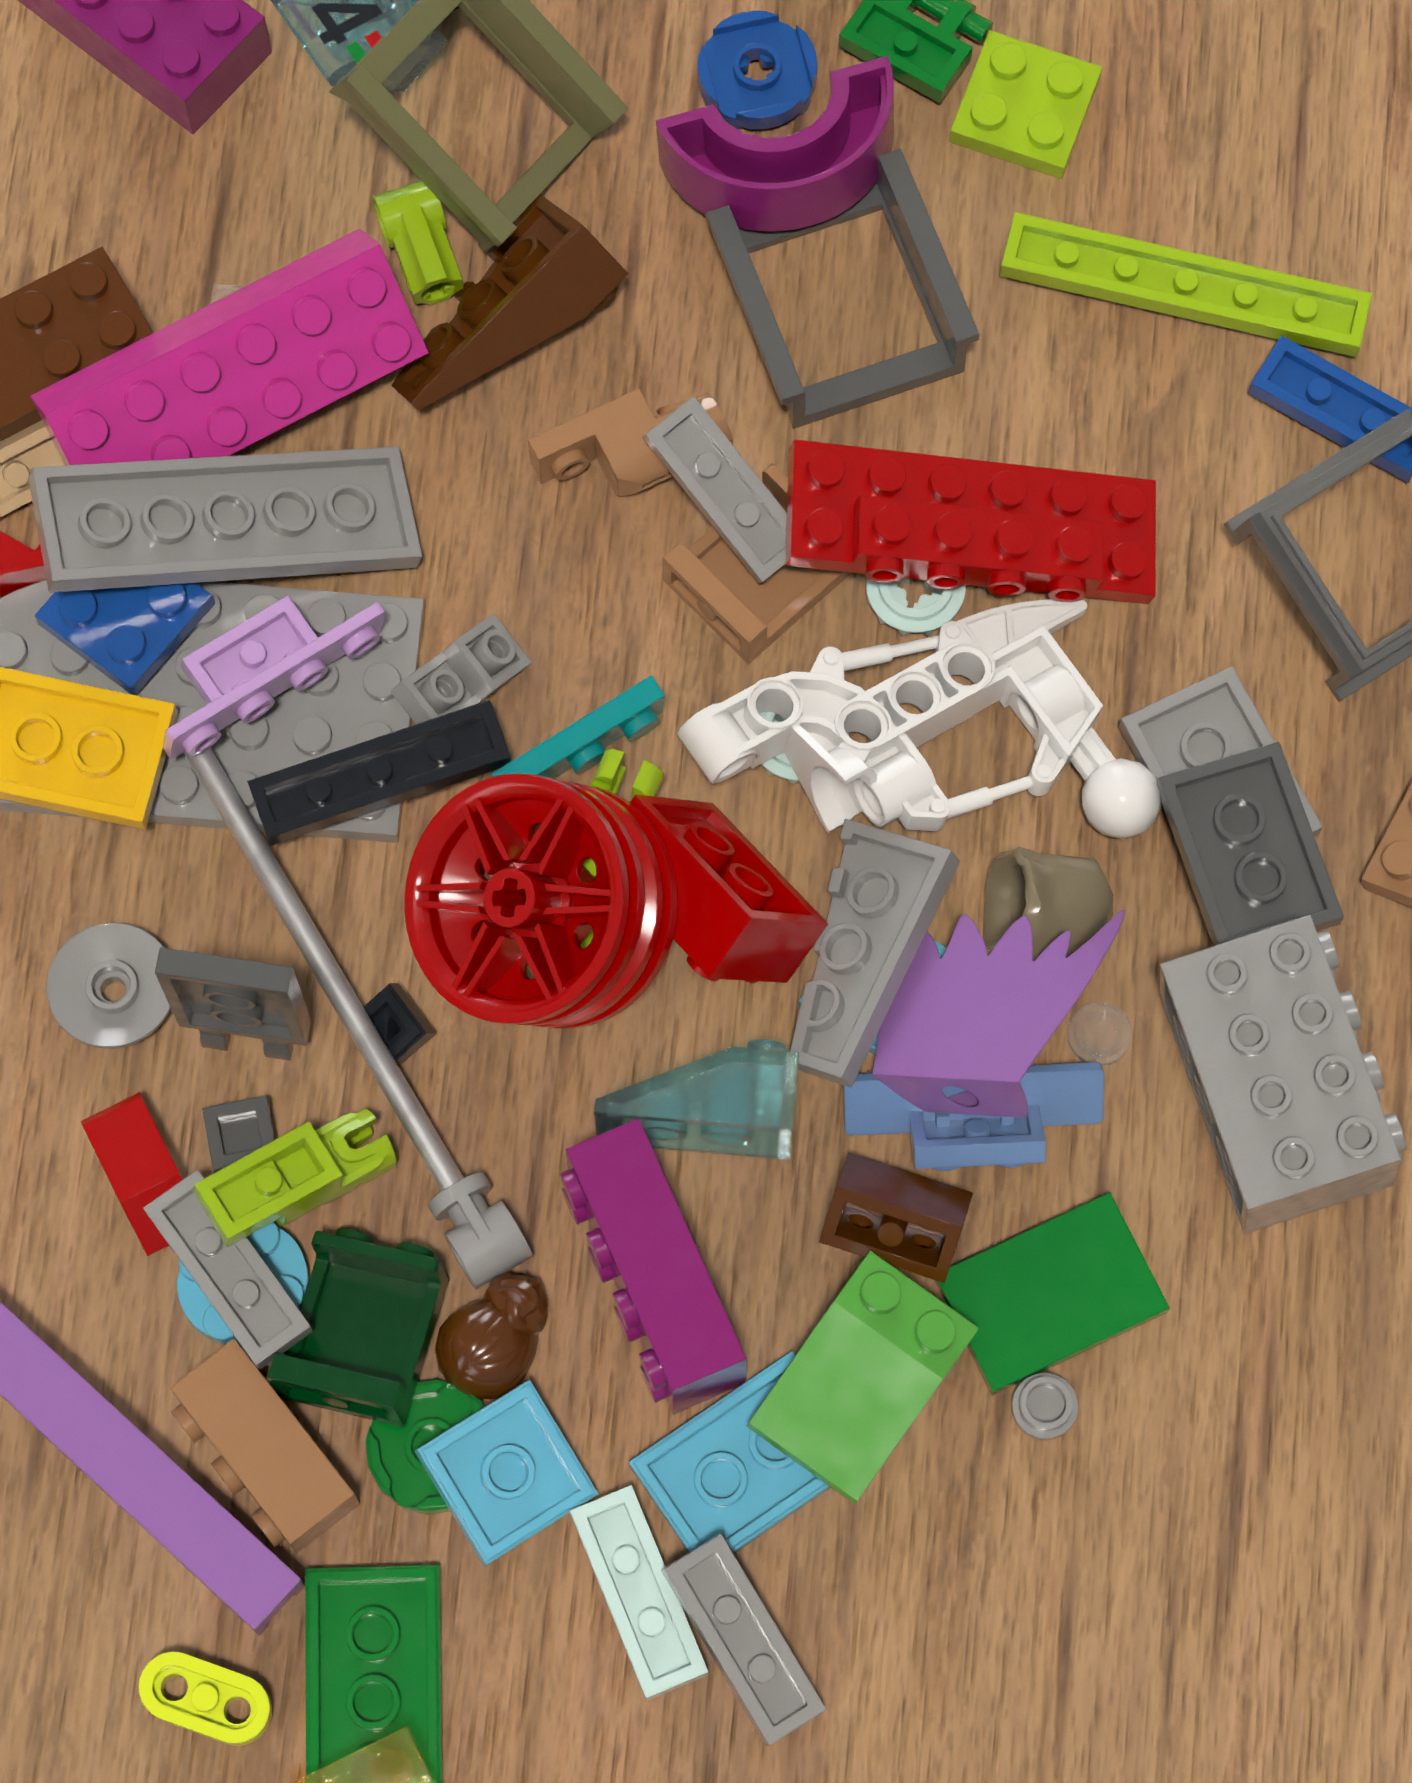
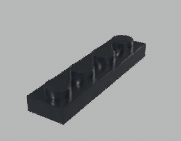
(379, 772)

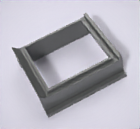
(930, 274)
(1264, 522)

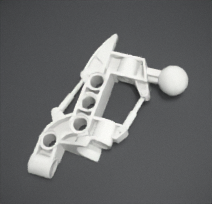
(1009, 661)

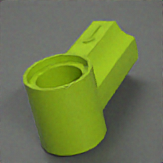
(416, 228)

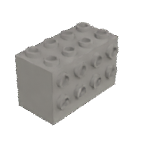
(1281, 1073)

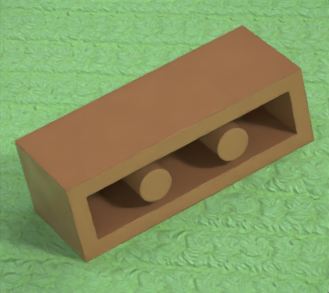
(262, 1448)

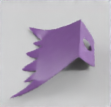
(981, 1016)

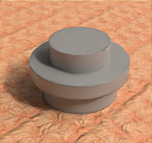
(1044, 1406)

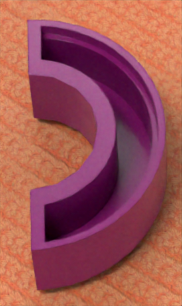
(790, 178)

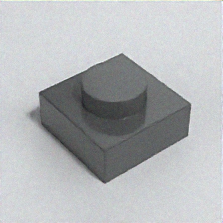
(237, 1129)

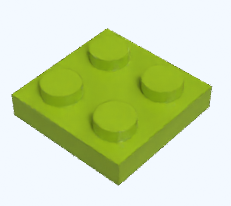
(1025, 104)

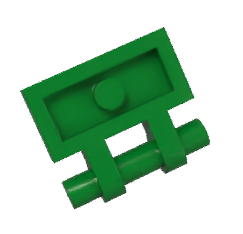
(918, 51)

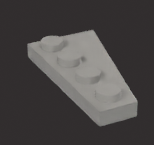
(874, 928)

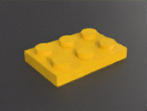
(81, 747)

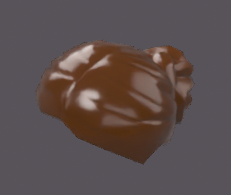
(495, 1339)

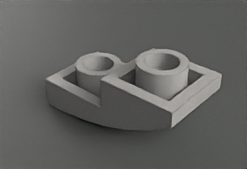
(462, 673)

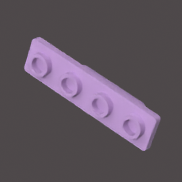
(259, 661)

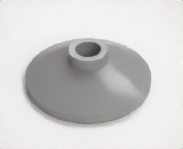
(90, 964)

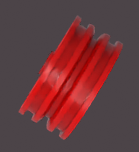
(540, 902)

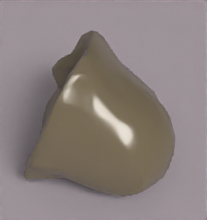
(1053, 893)

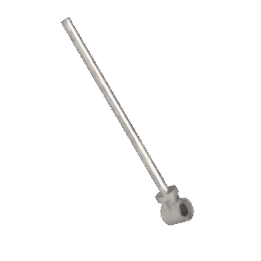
(484, 1237)

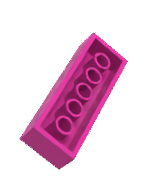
(240, 363)

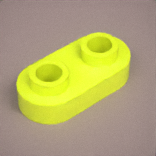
(207, 1698)

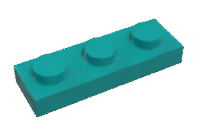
(583, 742)

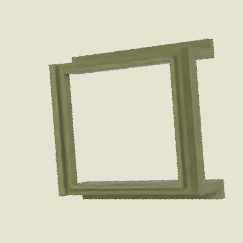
(536, 53)

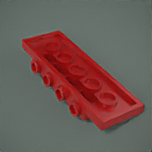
(971, 523)

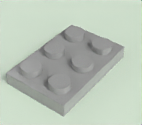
(1199, 727)

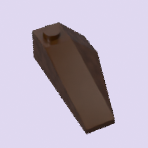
(538, 285)

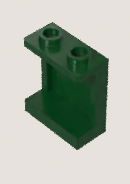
(369, 1325)

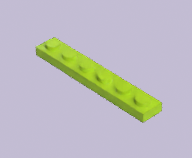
(1185, 284)

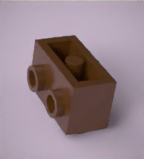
(896, 1216)

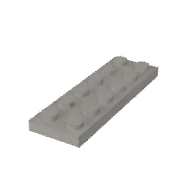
(223, 518)

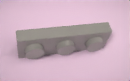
(722, 487)
(230, 1277)
(743, 1640)

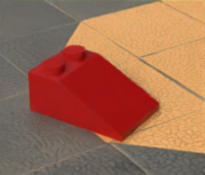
(732, 903)

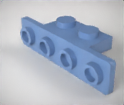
(949, 1141)

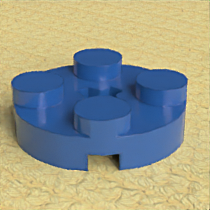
(775, 44)

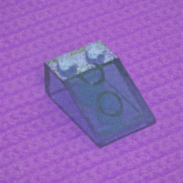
(716, 1105)

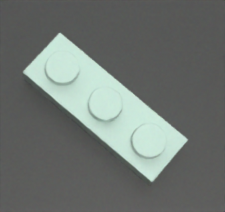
(638, 1593)

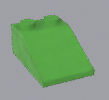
(862, 1377)

